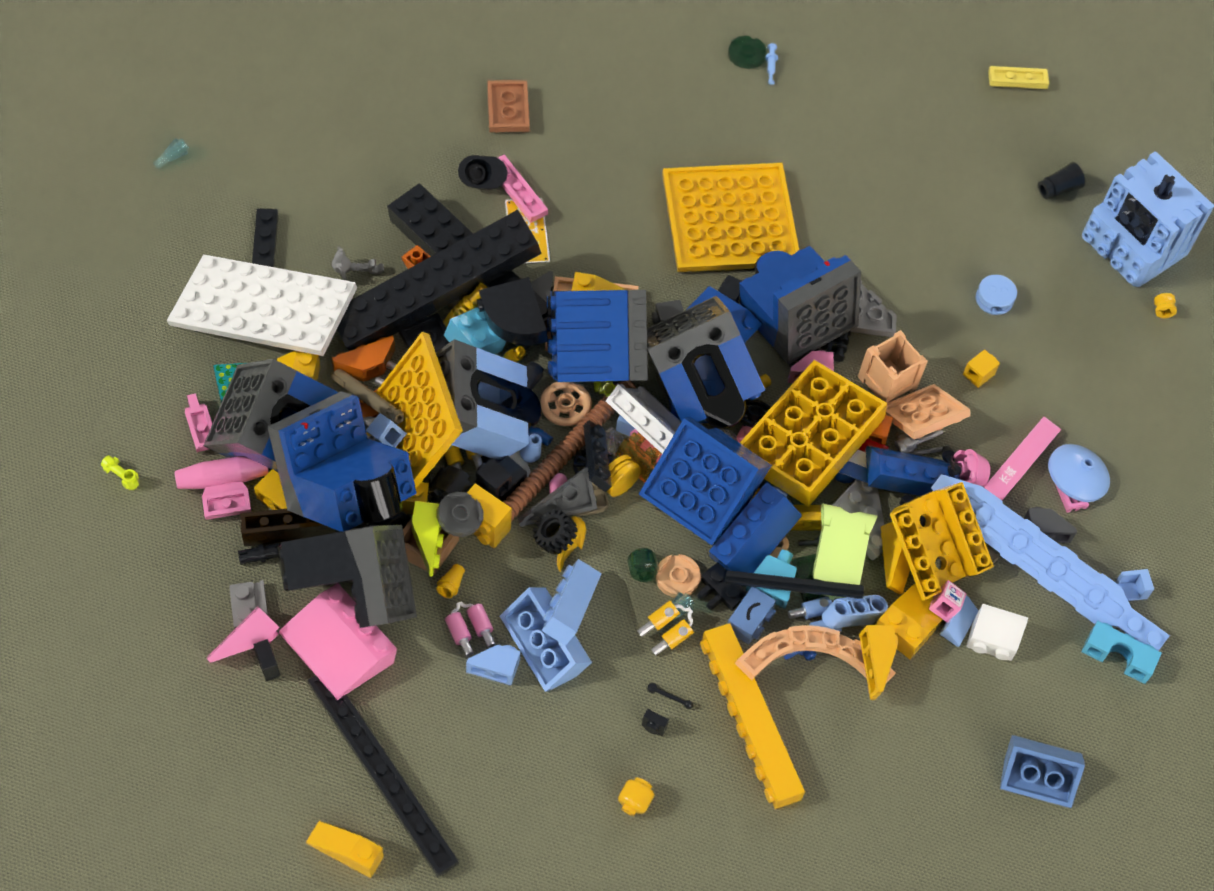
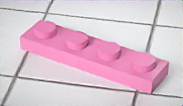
(522, 193)

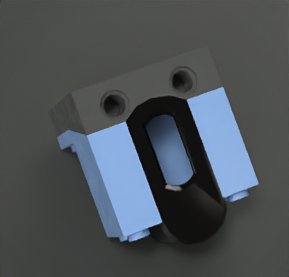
(489, 400)

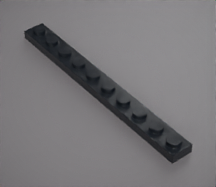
(387, 779)

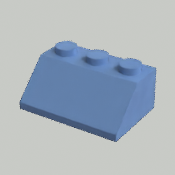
(1042, 771)

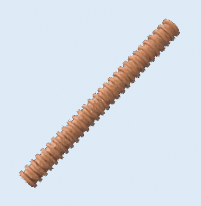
(559, 456)

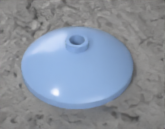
(1079, 473)

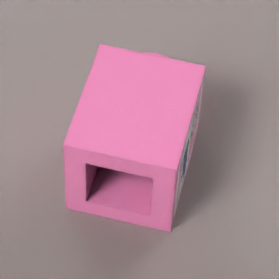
(948, 602)

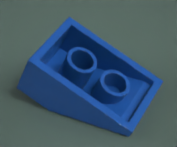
(744, 319)

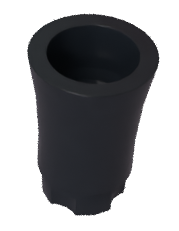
(1062, 181)

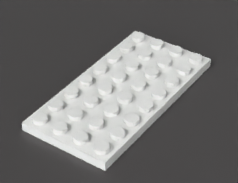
(263, 304)

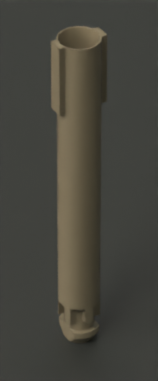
(367, 396)

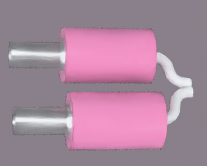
(460, 631)

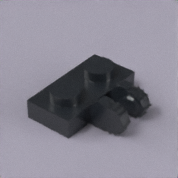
(729, 594)

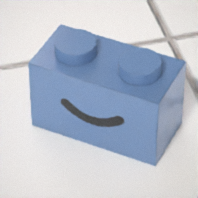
(751, 615)

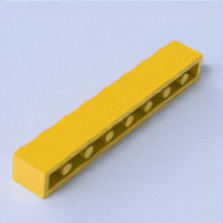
(753, 718)

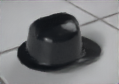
(482, 172)

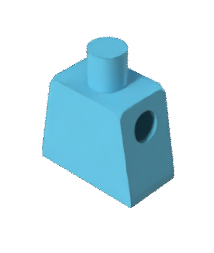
(778, 567)

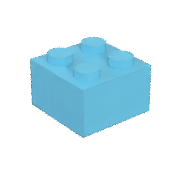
(474, 330)

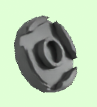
(459, 514)

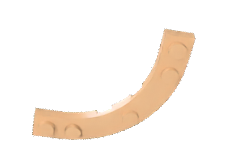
(802, 639)

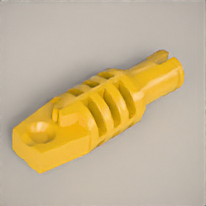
(466, 304)

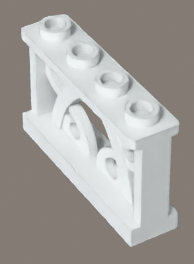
(645, 414)

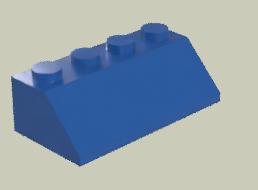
(903, 471)
(755, 531)

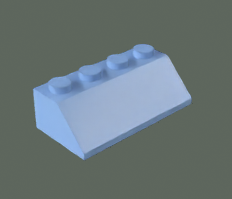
(547, 657)

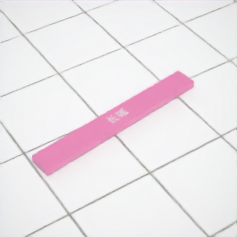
(1022, 458)

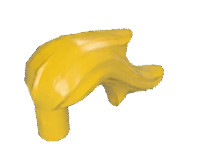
(578, 542)

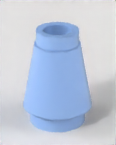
(532, 451)

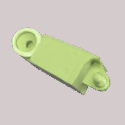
(842, 545)

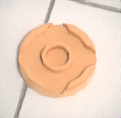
(678, 575)

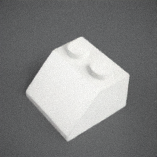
(996, 632)

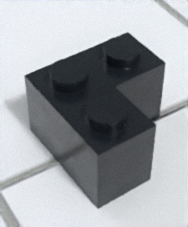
(500, 477)

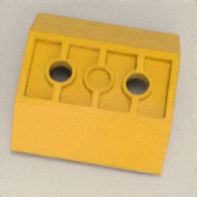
(948, 534)

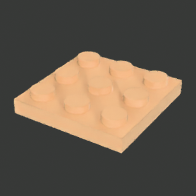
(926, 411)

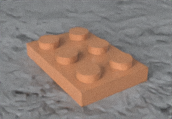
(508, 106)

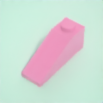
(251, 630)

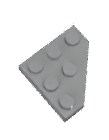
(874, 316)
(865, 499)

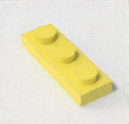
(1018, 77)

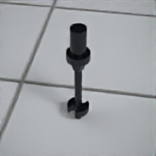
(947, 455)

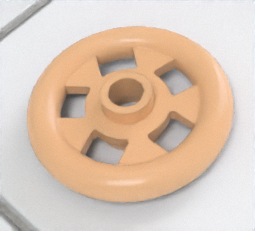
(567, 387)

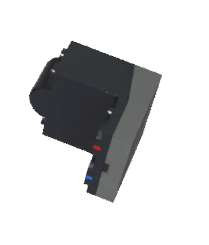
(367, 556)

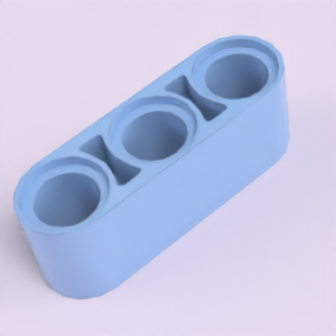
(854, 611)

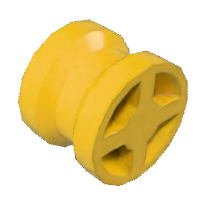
(1165, 305)

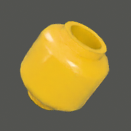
(636, 796)

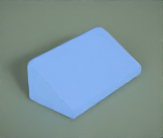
(958, 625)

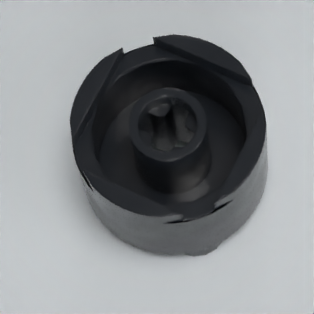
(449, 481)

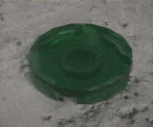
(747, 52)

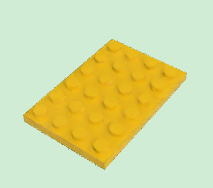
(429, 413)

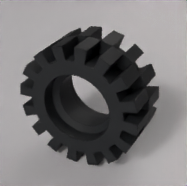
(548, 525)

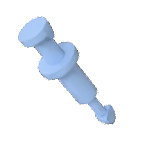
(771, 57)

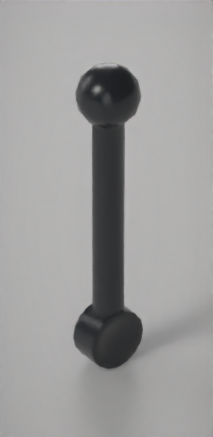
(652, 688)

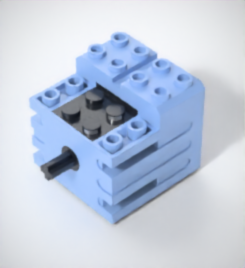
(1147, 220)

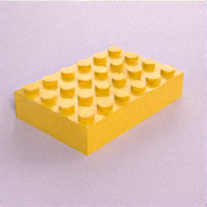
(814, 431)

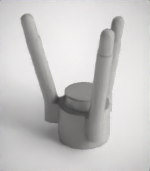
(908, 445)

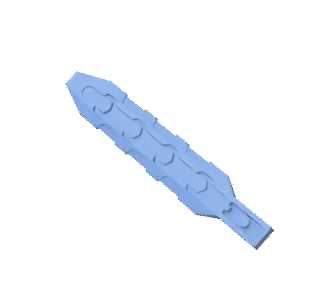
(1055, 566)

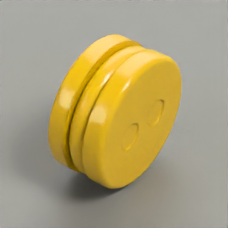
(623, 475)

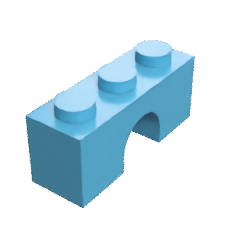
(1140, 657)

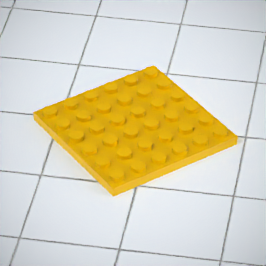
(728, 215)

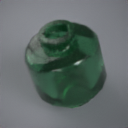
(643, 564)

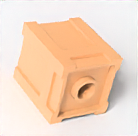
(892, 368)

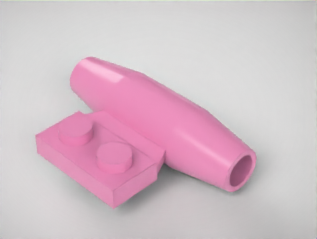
(222, 484)

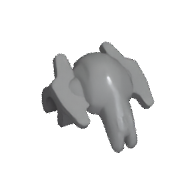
(343, 265)

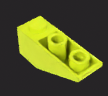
(427, 533)

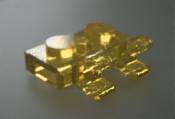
(646, 460)

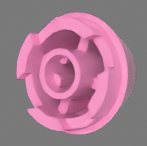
(973, 466)

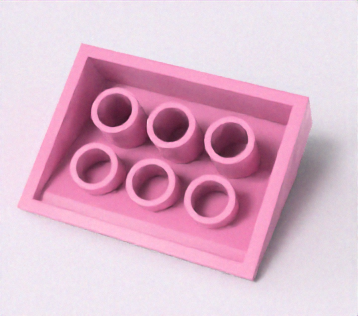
(335, 645)

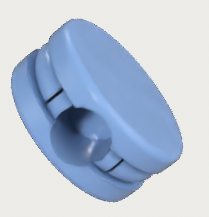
(996, 294)

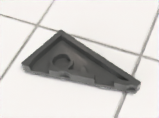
(571, 497)

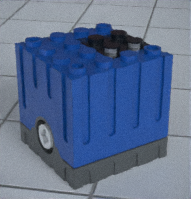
(597, 335)

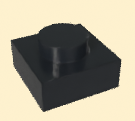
(654, 723)

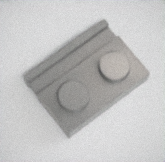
(246, 598)

